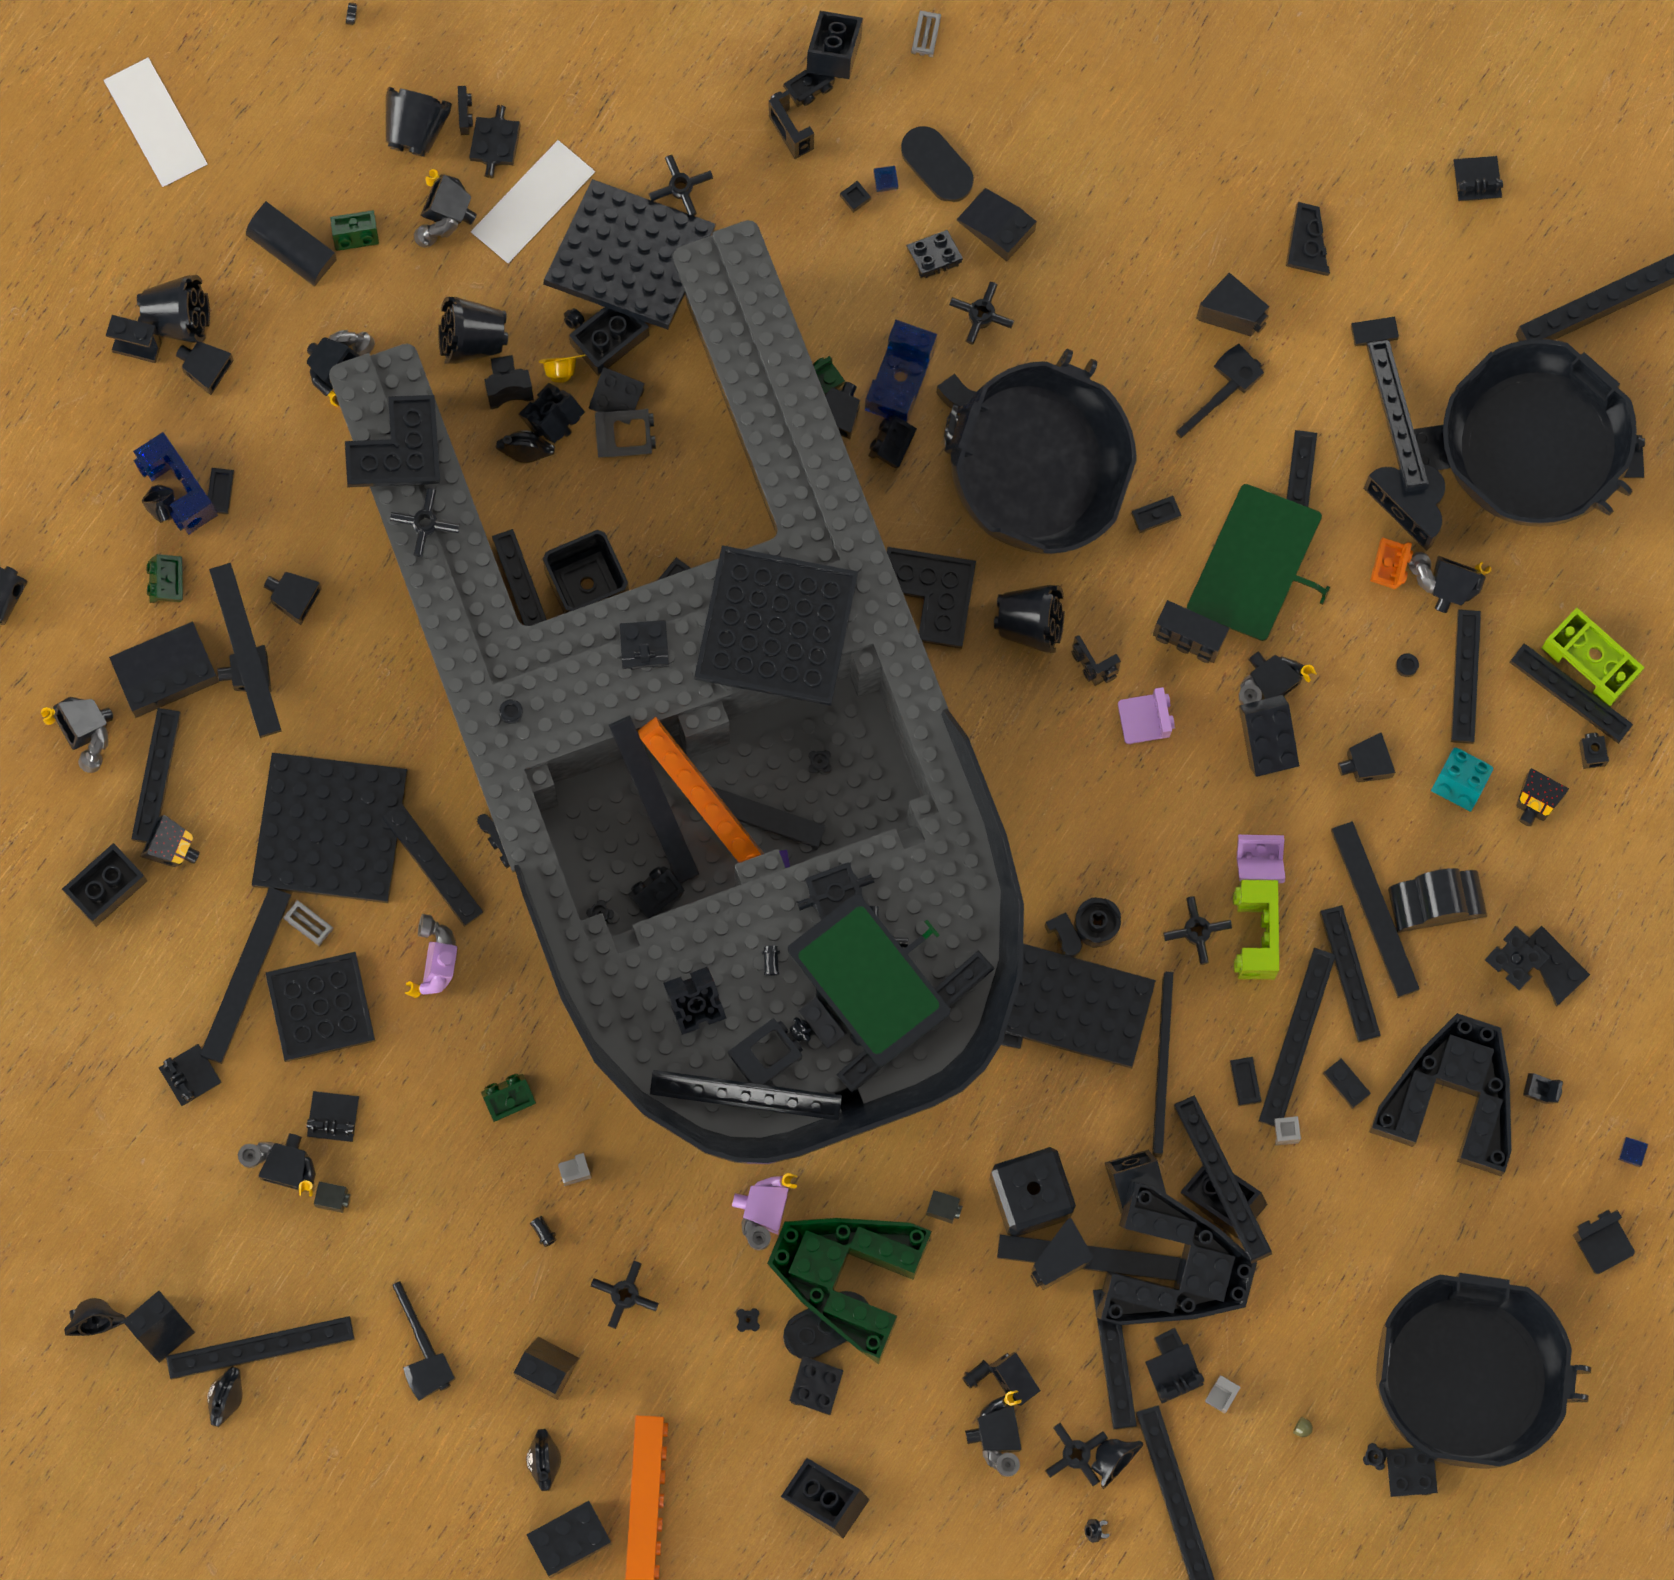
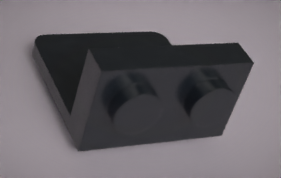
(1094, 672)
(1604, 1242)

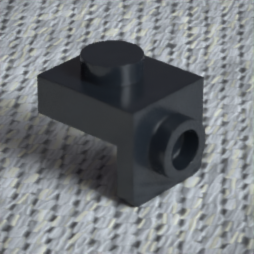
(1543, 1089)

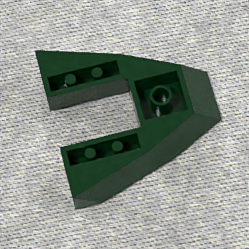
(813, 1254)

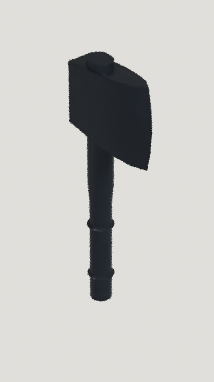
(1239, 370)
(433, 1371)

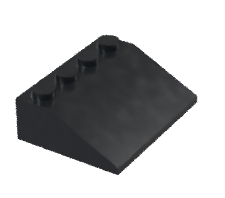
(163, 669)

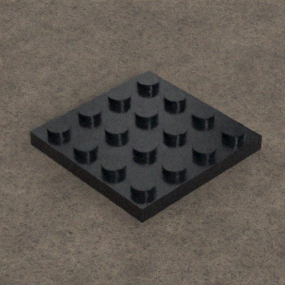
(320, 1006)

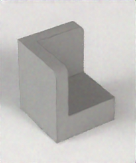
(1287, 1131)
(574, 1170)
(1222, 1394)

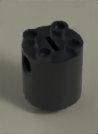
(10, 591)

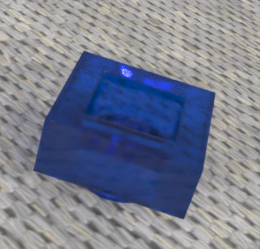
(885, 178)
(1633, 1152)

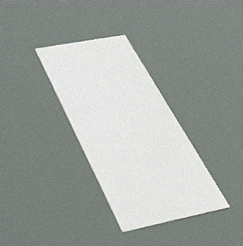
(155, 122)
(532, 201)

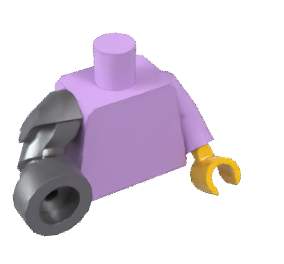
(439, 960)
(763, 1209)

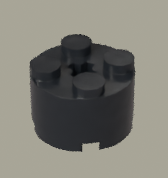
(1097, 909)

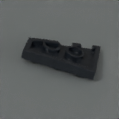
(1306, 241)
(1561, 972)

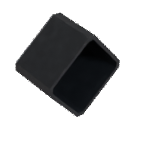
(583, 559)
(1028, 1212)

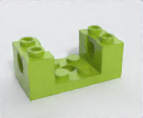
(1610, 673)
(1259, 897)

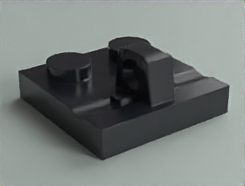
(644, 644)

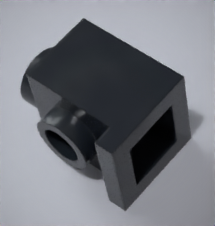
(1592, 758)

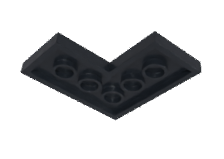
(406, 457)
(944, 586)

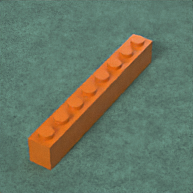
(698, 791)
(646, 1498)

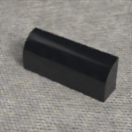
(290, 243)

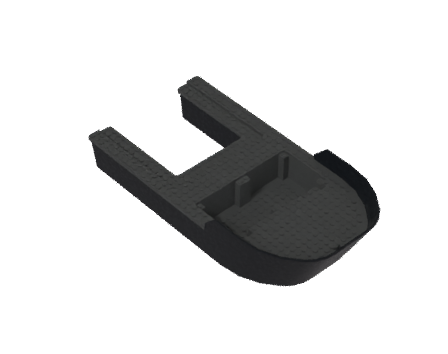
(894, 805)

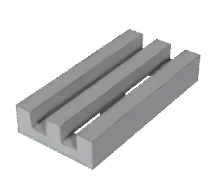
(923, 50)
(323, 935)

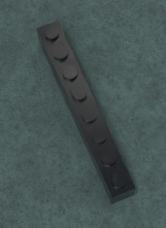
(1600, 302)

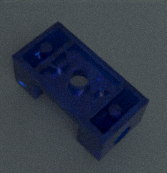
(907, 352)
(159, 457)

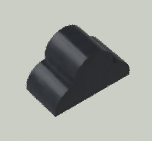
(1413, 510)
(1437, 899)

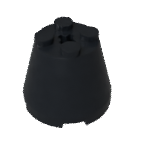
(414, 120)
(176, 309)
(470, 330)
(1032, 617)

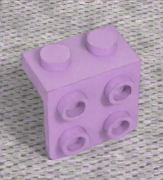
(1146, 717)
(1260, 857)

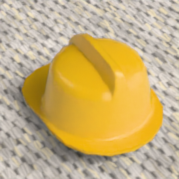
(560, 368)

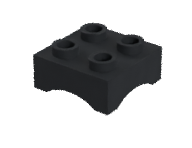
(509, 387)

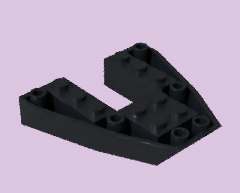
(1468, 1059)
(1211, 1273)

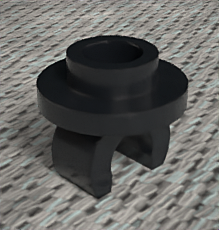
(1093, 1530)

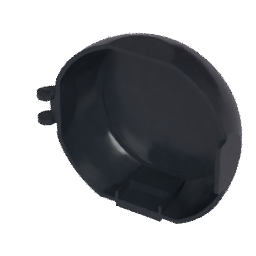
(1540, 434)
(1043, 456)
(1475, 1370)

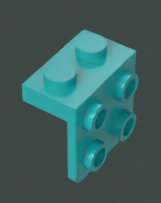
(1462, 779)

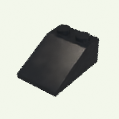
(998, 223)
(1203, 1196)
(825, 1498)

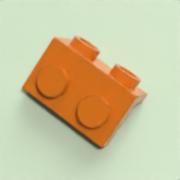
(1391, 563)

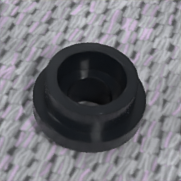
(573, 318)

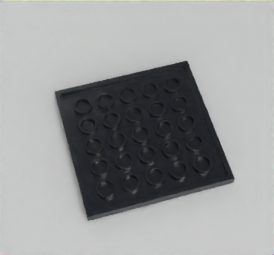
(623, 254)
(776, 625)
(328, 828)

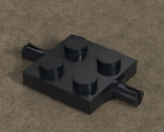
(495, 141)
(832, 889)

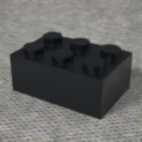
(834, 45)
(607, 338)
(1190, 632)
(1269, 735)
(104, 884)
(569, 1539)

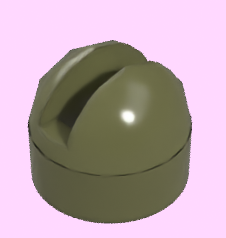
(1303, 1428)

